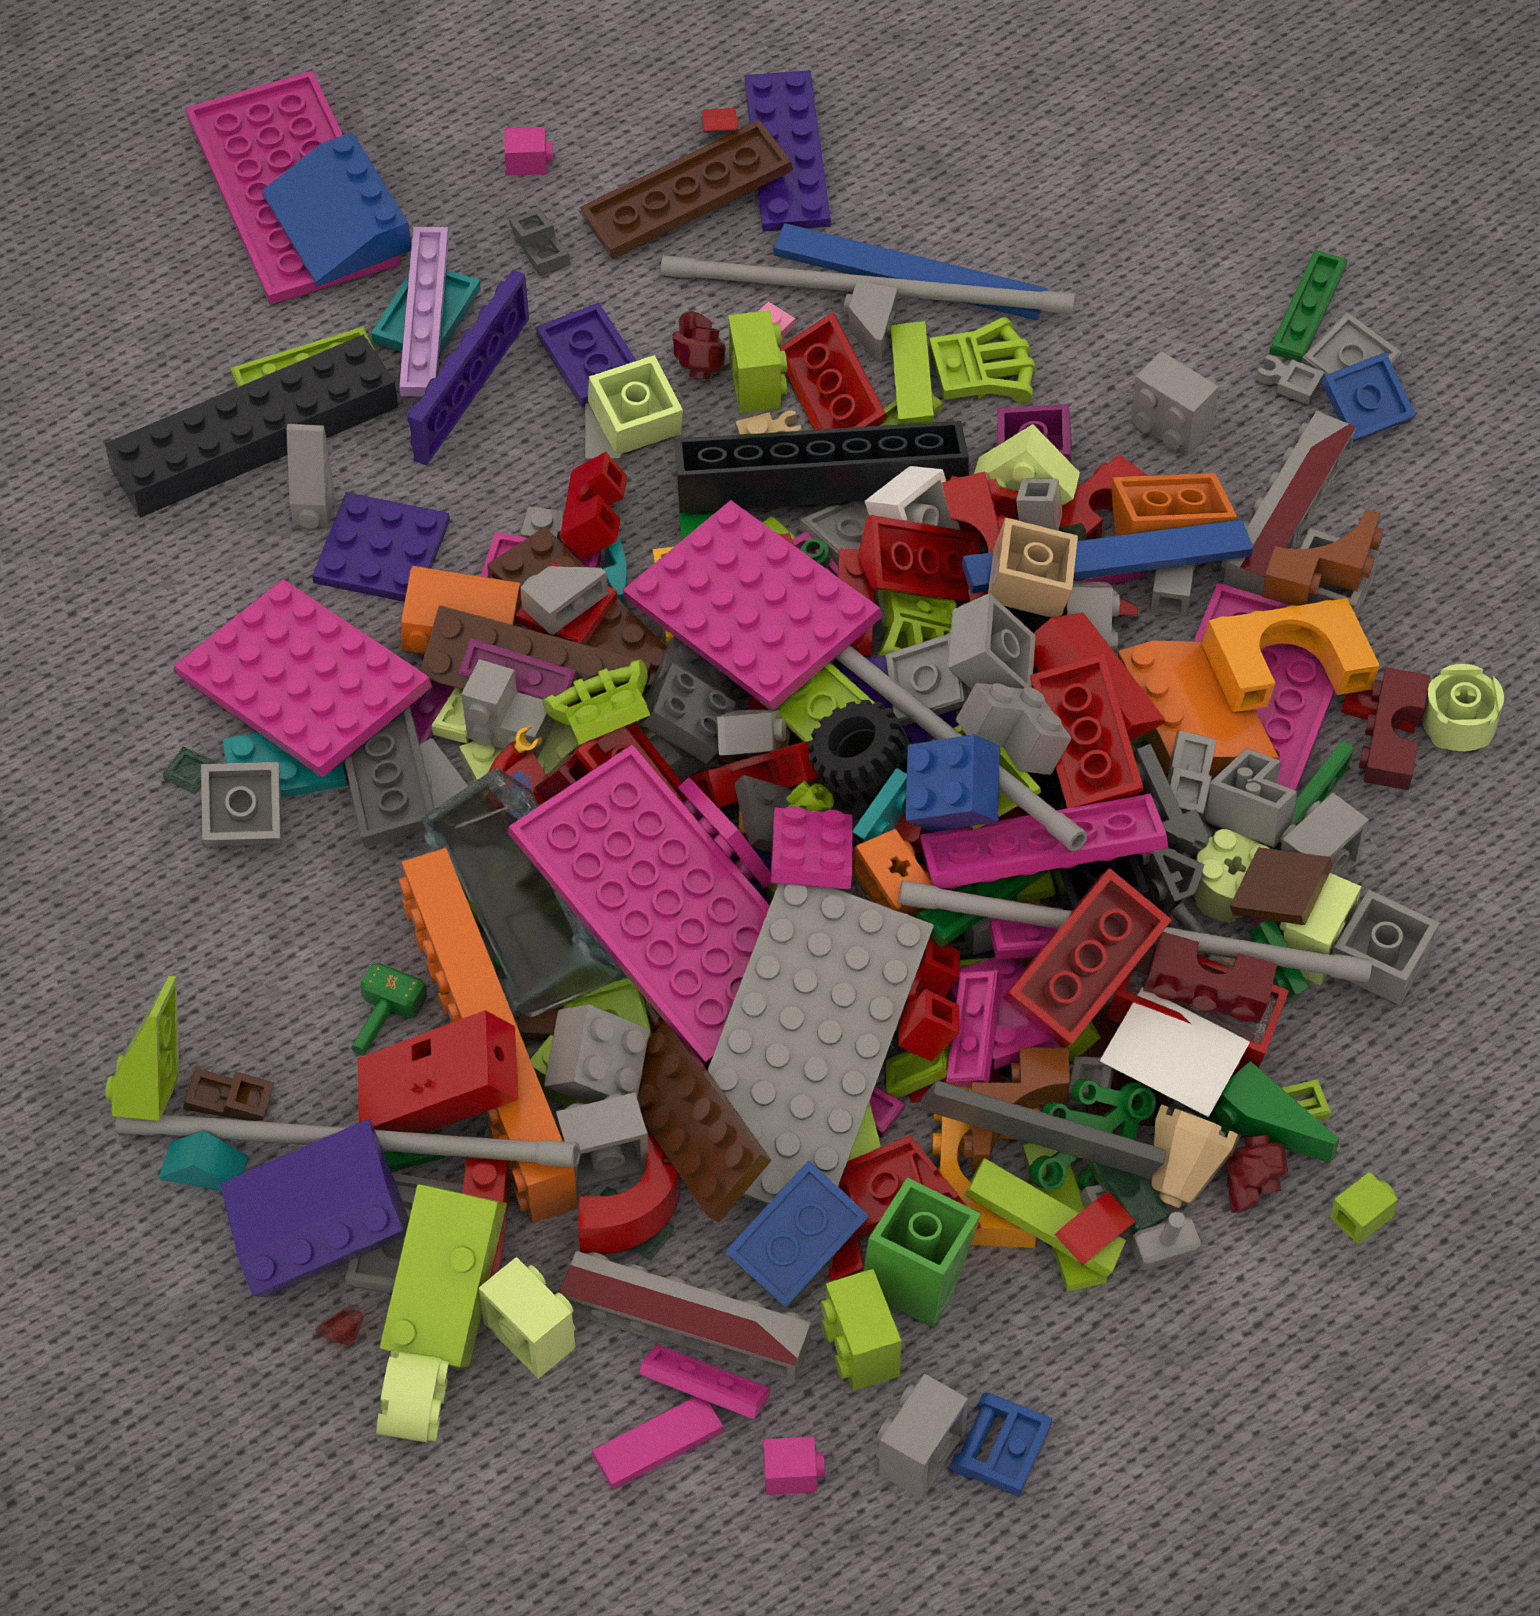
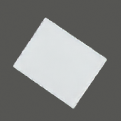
(1175, 1056)

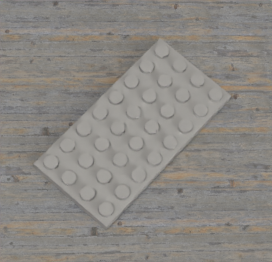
(815, 1026)

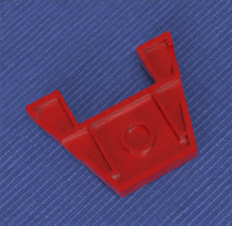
(873, 1183)

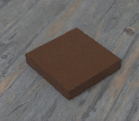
(1281, 886)

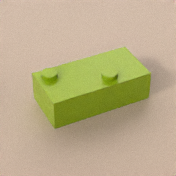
(439, 1273)

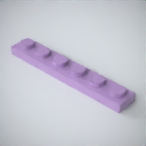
(424, 309)

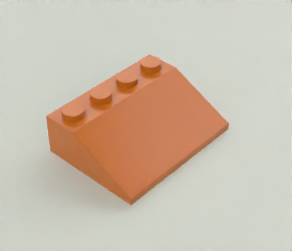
(1192, 701)

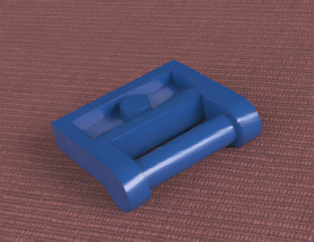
(1013, 1450)

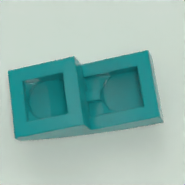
(617, 569)

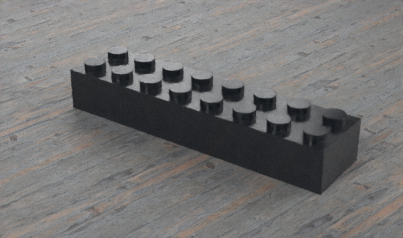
(249, 425)
(810, 464)

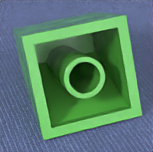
(921, 1250)

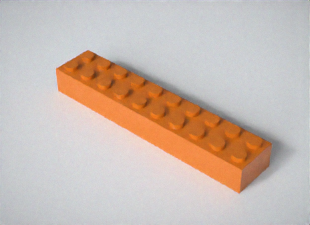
(466, 987)

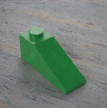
(1261, 1107)

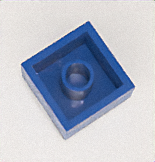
(952, 783)

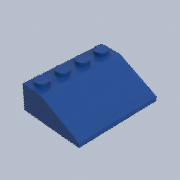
(338, 211)

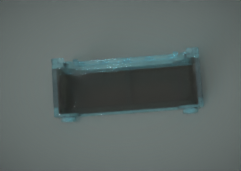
(530, 927)

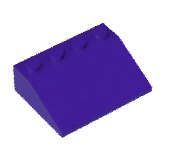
(314, 1209)

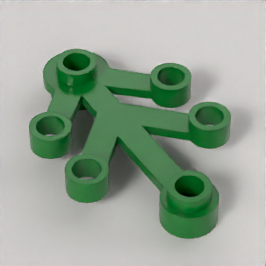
(1122, 1113)

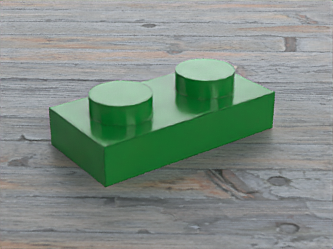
(1286, 978)

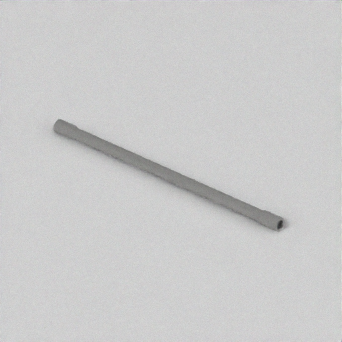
(691, 268)
(1055, 822)
(935, 898)
(542, 1152)

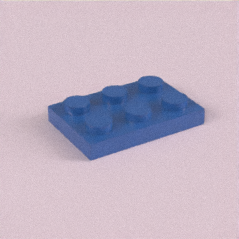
(797, 1233)

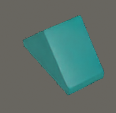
(202, 1161)

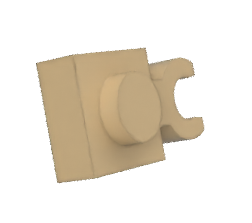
(764, 424)

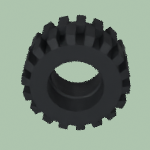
(846, 735)

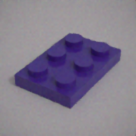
(583, 346)

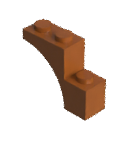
(1298, 572)
(1035, 1081)

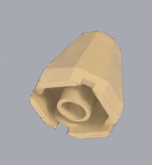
(1193, 1155)

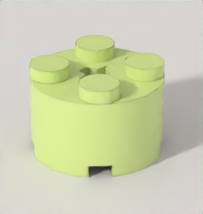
(1462, 708)
(1225, 866)
(412, 1396)

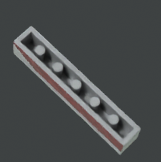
(1291, 497)
(687, 1315)

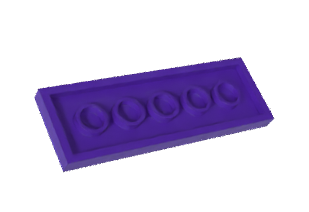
(788, 112)
(468, 367)

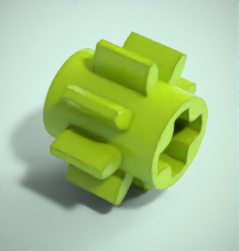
(811, 798)

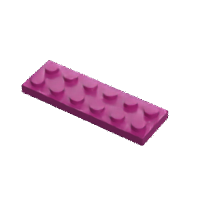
(1026, 846)

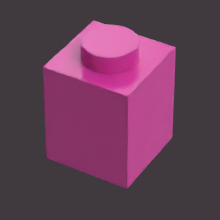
(527, 151)
(792, 1465)

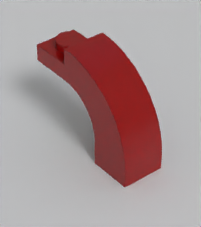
(781, 767)
(635, 1215)

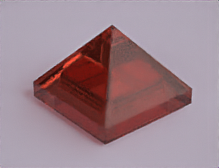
(342, 1326)

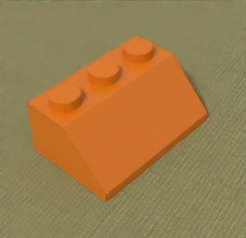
(1168, 502)
(462, 592)

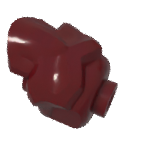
(698, 345)
(1254, 1171)

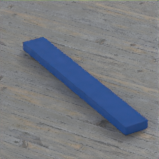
(871, 260)
(1138, 552)

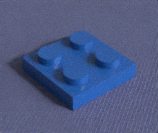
(1368, 396)

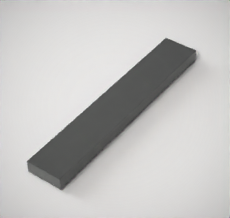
(1042, 1129)

